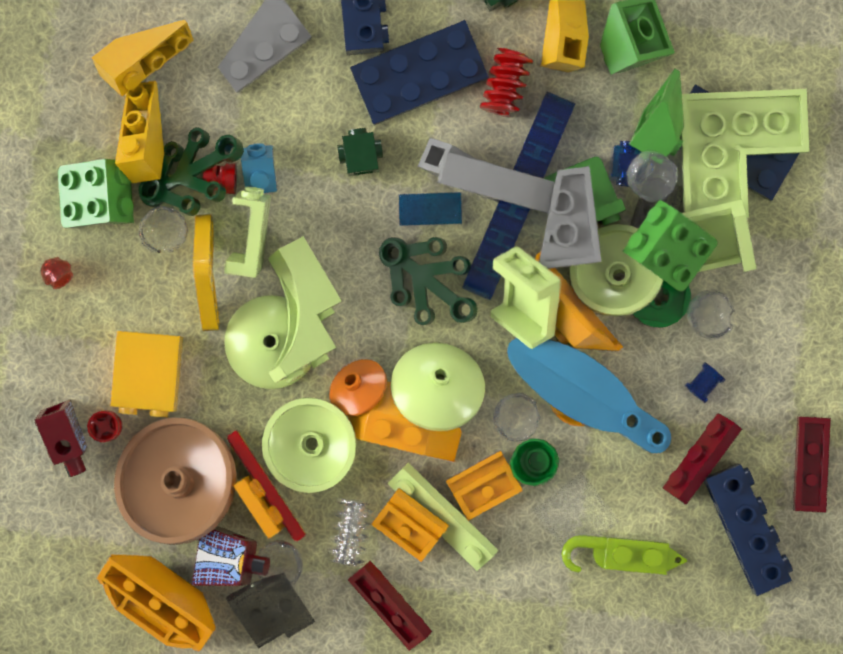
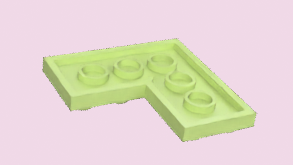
(725, 129)

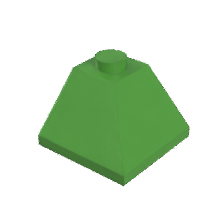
(634, 36)
(662, 119)

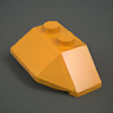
(578, 323)
(390, 428)
(157, 600)

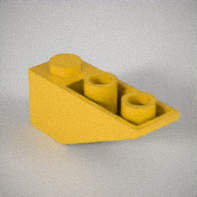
(565, 36)
(138, 55)
(141, 137)

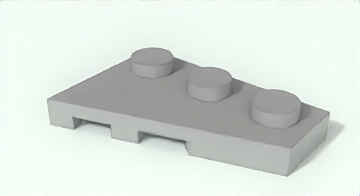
(263, 44)
(571, 222)

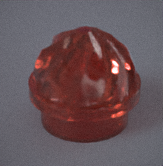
(56, 272)

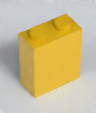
(146, 373)

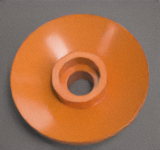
(358, 387)

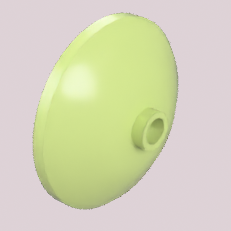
(596, 282)
(246, 338)
(436, 402)
(287, 447)

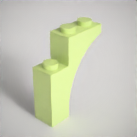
(309, 301)

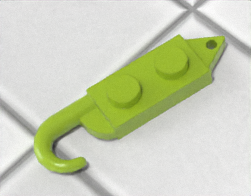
(624, 554)

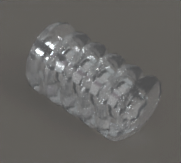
(350, 532)

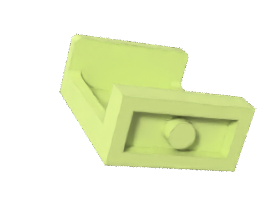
(731, 230)
(251, 262)
(529, 298)

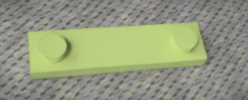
(461, 533)

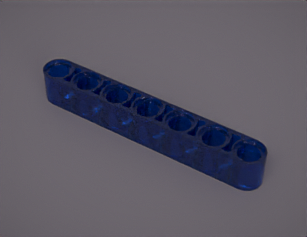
(508, 217)

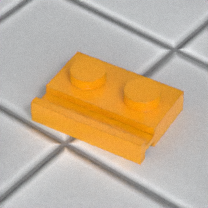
(484, 485)
(265, 514)
(410, 525)

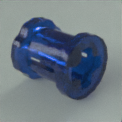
(705, 382)

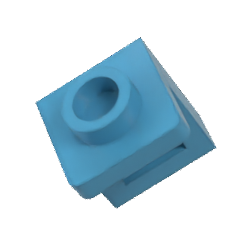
(259, 167)

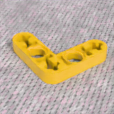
(203, 272)

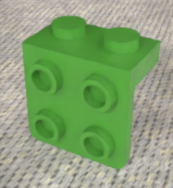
(94, 194)
(605, 200)
(670, 245)

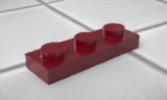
(702, 458)
(811, 464)
(390, 605)

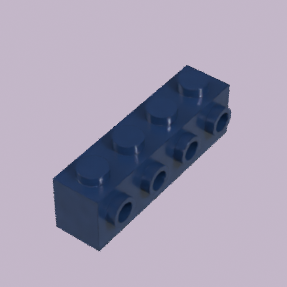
(363, 26)
(747, 529)

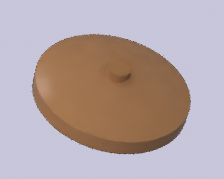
(175, 481)

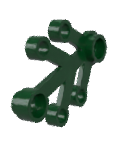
(187, 172)
(424, 277)

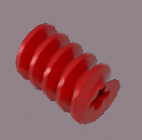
(506, 82)

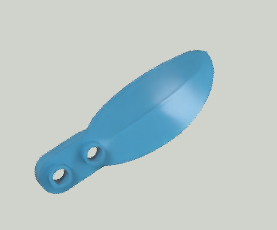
(585, 391)

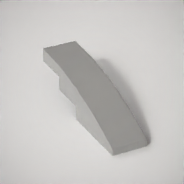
(496, 182)

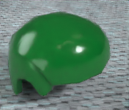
(542, 464)

